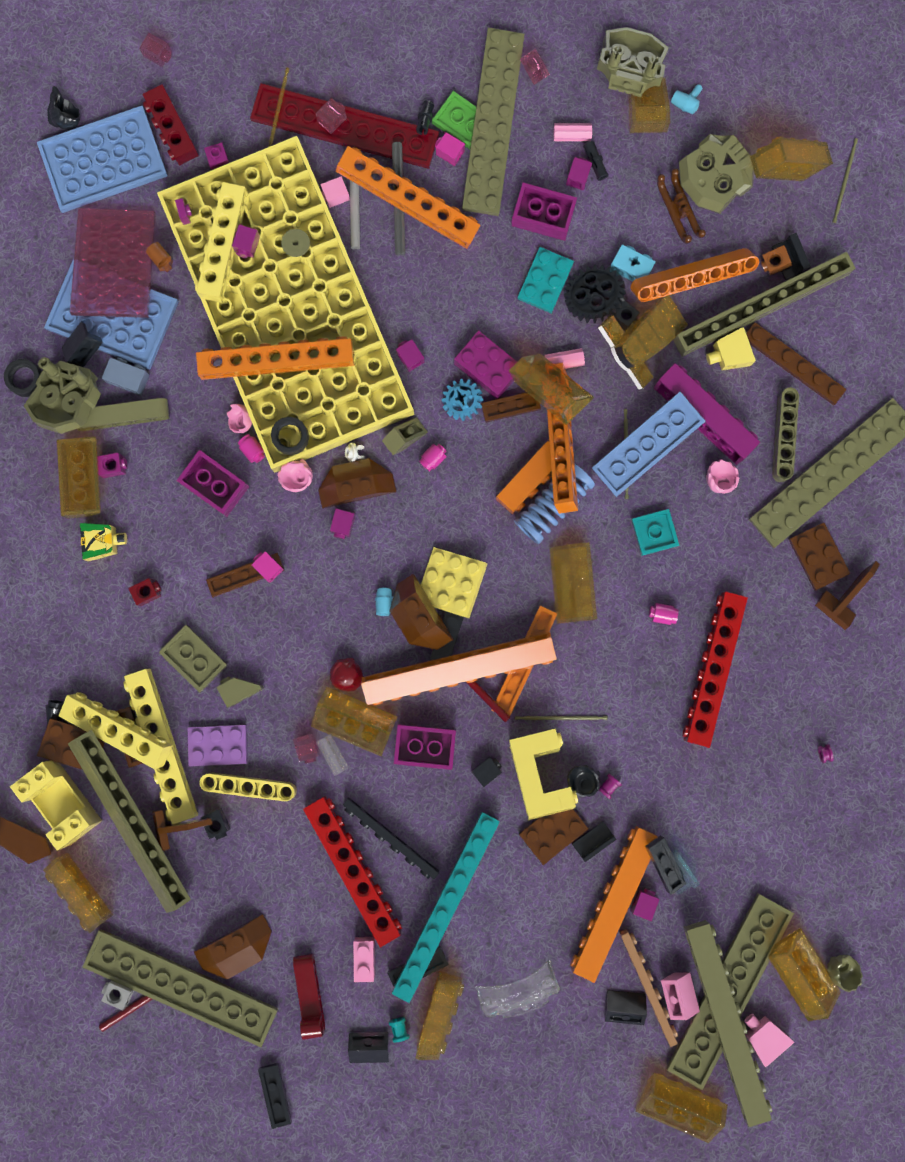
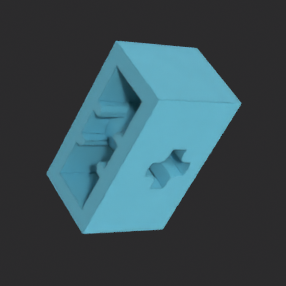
(624, 259)

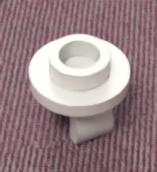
(351, 452)

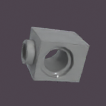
(118, 1002)

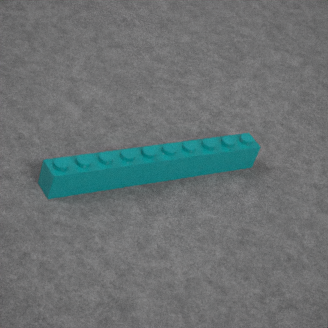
(445, 907)

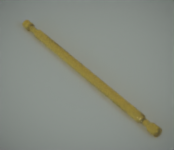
(278, 107)

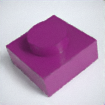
(184, 211)

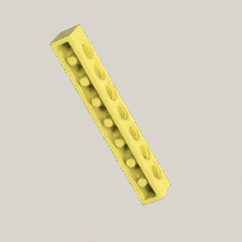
(175, 771)

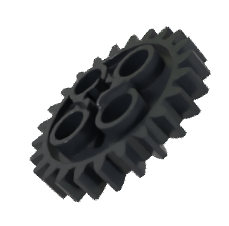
(595, 293)

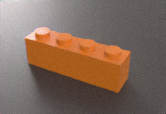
(527, 481)

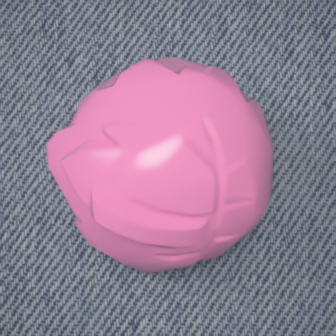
(295, 475)
(722, 476)

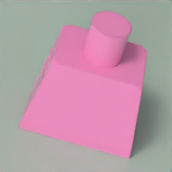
(766, 1039)

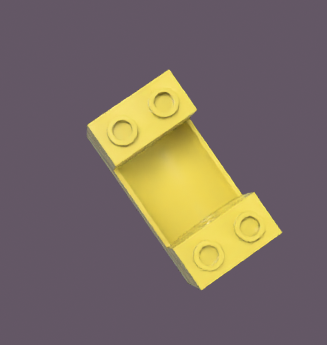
(524, 752)
(58, 802)

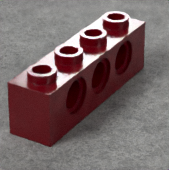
(157, 99)

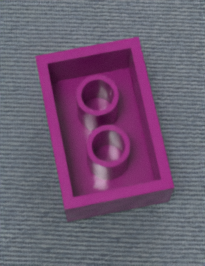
(544, 211)
(486, 364)
(213, 483)
(424, 746)

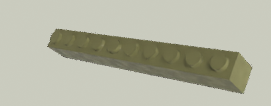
(764, 304)
(129, 821)
(727, 1023)

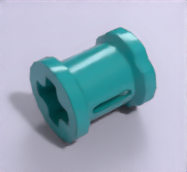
(399, 1029)

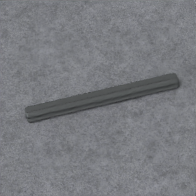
(399, 224)

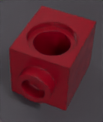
(137, 591)

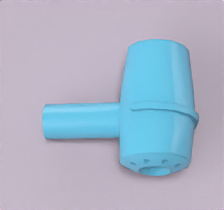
(687, 102)
(383, 601)

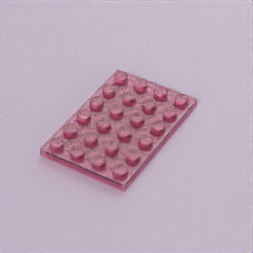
(112, 263)

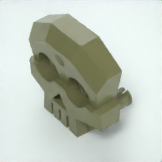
(632, 60)
(704, 183)
(67, 386)

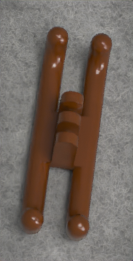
(679, 207)

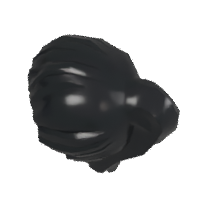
(61, 111)

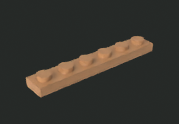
(652, 994)

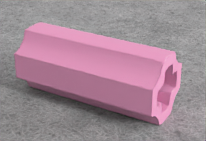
(572, 131)
(569, 358)

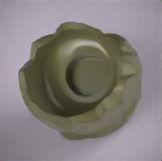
(845, 972)

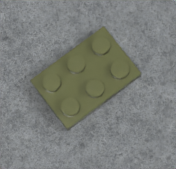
(193, 658)

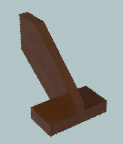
(836, 608)
(162, 829)
(22, 842)

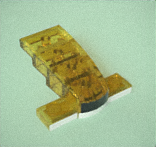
(643, 338)

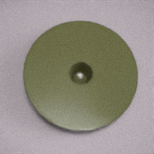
(295, 242)

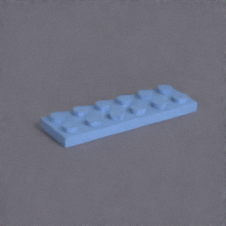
(648, 444)

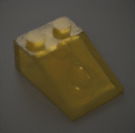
(650, 111)

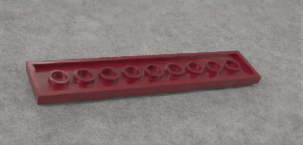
(360, 130)

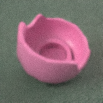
(239, 419)

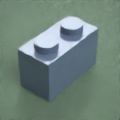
(125, 376)

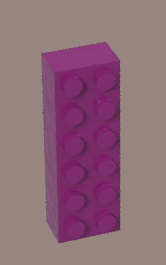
(720, 426)

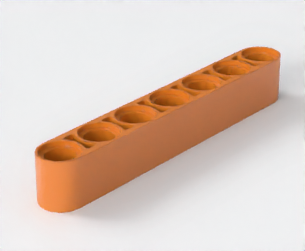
(694, 274)

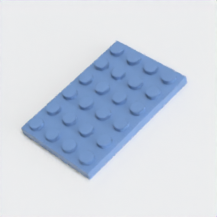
(102, 159)
(123, 337)

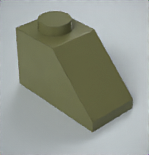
(404, 436)
(237, 690)

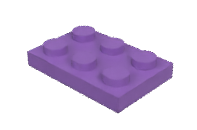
(217, 745)

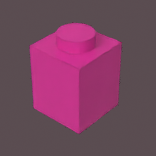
(449, 148)
(267, 566)

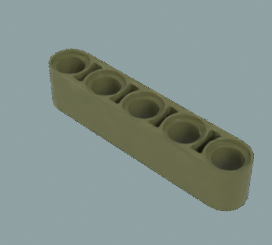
(127, 414)
(790, 427)

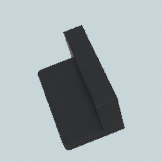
(797, 256)
(80, 346)
(594, 841)
(626, 1007)
(368, 1047)

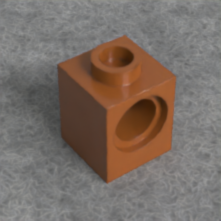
(780, 253)

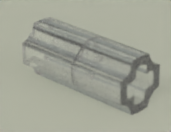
(332, 755)

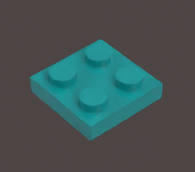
(655, 532)

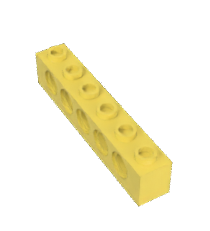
(226, 194)
(74, 713)

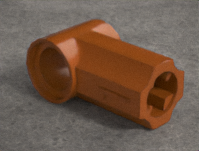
(159, 257)

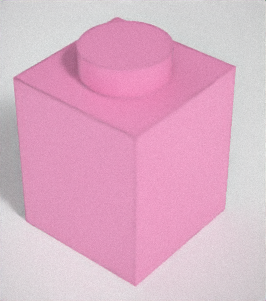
(334, 192)

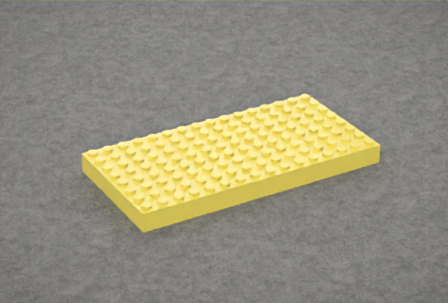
(290, 301)

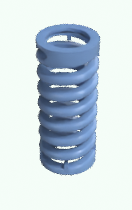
(525, 524)

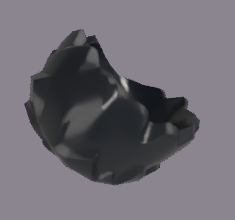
(584, 780)

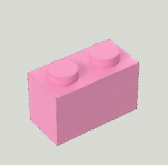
(364, 959)
(680, 996)

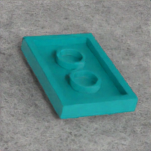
(545, 280)

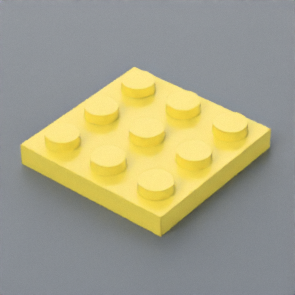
(453, 581)

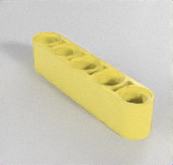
(238, 788)

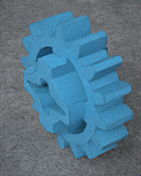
(455, 402)

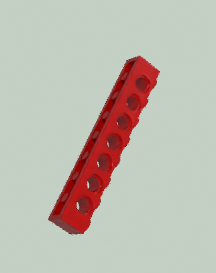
(737, 605)
(382, 934)

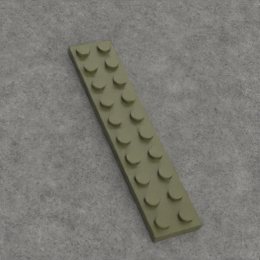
(493, 122)
(831, 474)
(745, 962)
(180, 988)

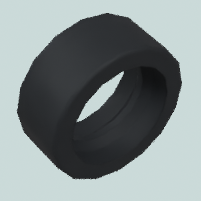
(10, 372)
(275, 435)

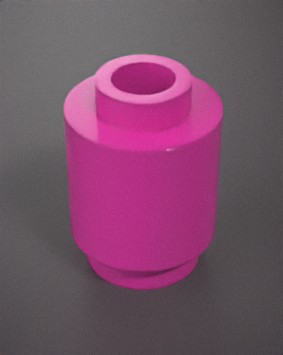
(251, 448)
(433, 457)
(663, 614)

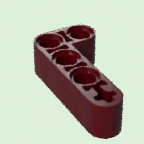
(312, 1022)

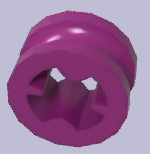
(825, 753)

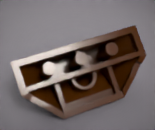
(355, 482)
(418, 616)
(236, 949)

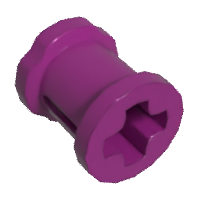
(609, 786)

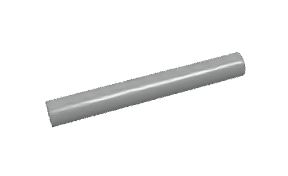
(354, 216)

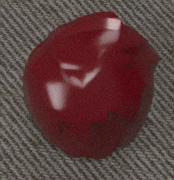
(346, 674)

